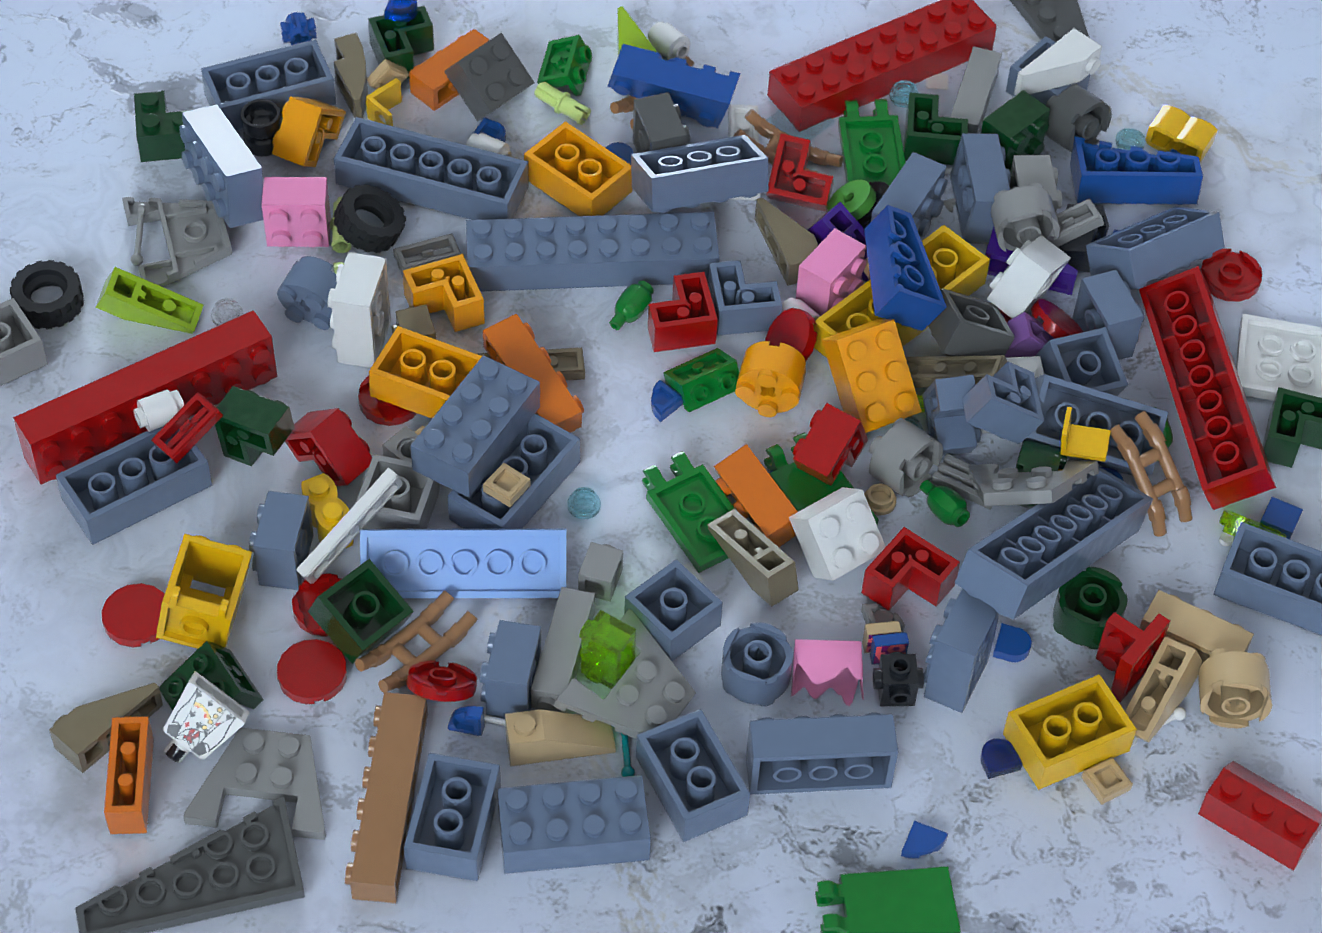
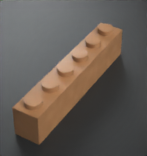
(388, 798)

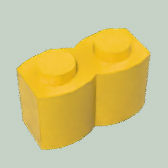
(1180, 132)
(324, 504)

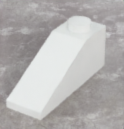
(1061, 64)

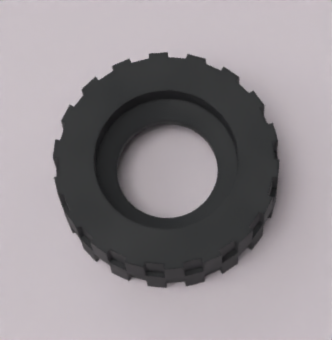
(378, 203)
(42, 275)

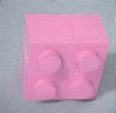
(296, 211)
(831, 272)

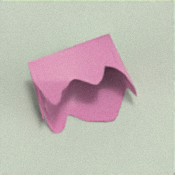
(827, 665)

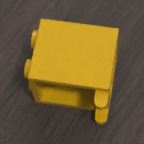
(199, 616)

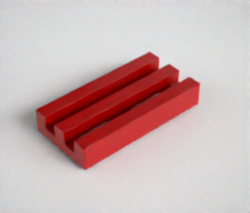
(190, 430)

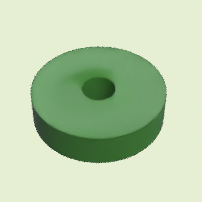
(856, 197)

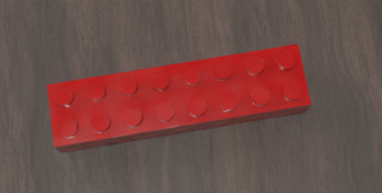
(876, 59)
(1206, 389)
(102, 412)

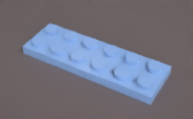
(469, 561)

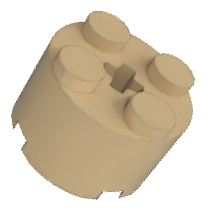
(1234, 688)

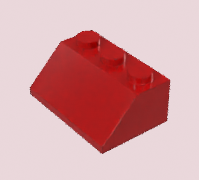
(1261, 814)

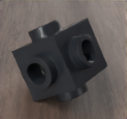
(898, 679)

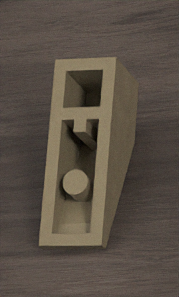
(785, 238)
(756, 557)
(86, 730)

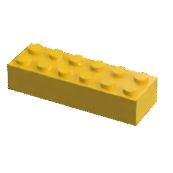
(954, 264)

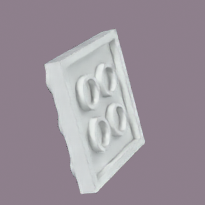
(1278, 355)

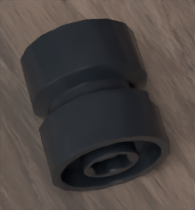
(260, 123)

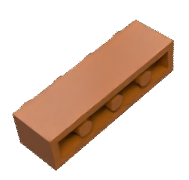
(515, 346)

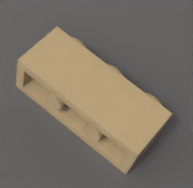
(1196, 626)

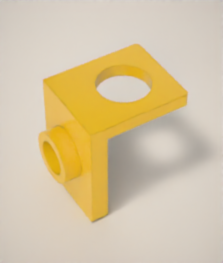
(383, 100)
(1083, 441)

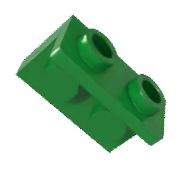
(566, 63)
(704, 378)

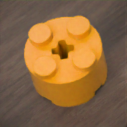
(771, 378)

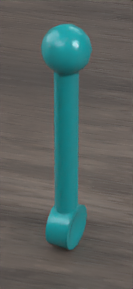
(627, 770)

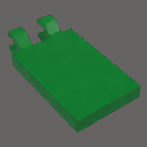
(870, 144)
(798, 485)
(687, 507)
(890, 902)

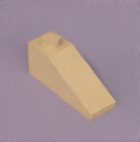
(1163, 687)
(554, 736)

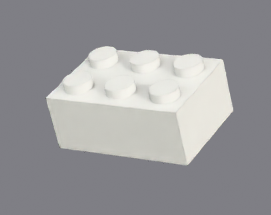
(360, 309)

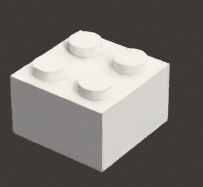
(1027, 277)
(837, 533)

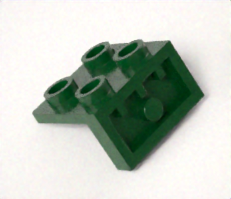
(218, 667)

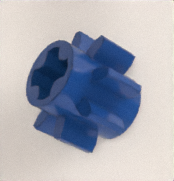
(298, 28)

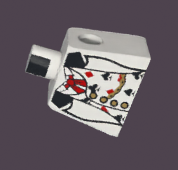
(202, 720)

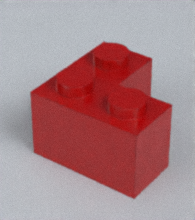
(791, 180)
(685, 320)
(331, 443)
(830, 444)
(911, 565)

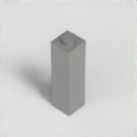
(976, 87)
(562, 648)

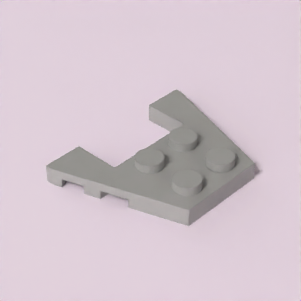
(192, 235)
(1034, 487)
(644, 696)
(263, 767)

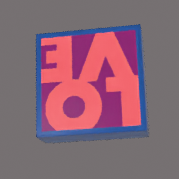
(888, 644)

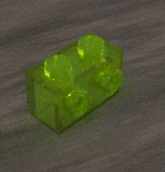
(606, 649)

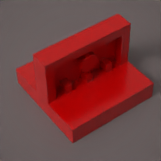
(1129, 650)

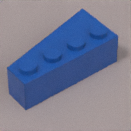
(697, 91)
(1133, 175)
(901, 271)

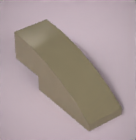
(351, 72)

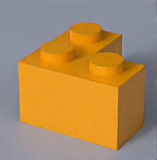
(305, 128)
(446, 287)

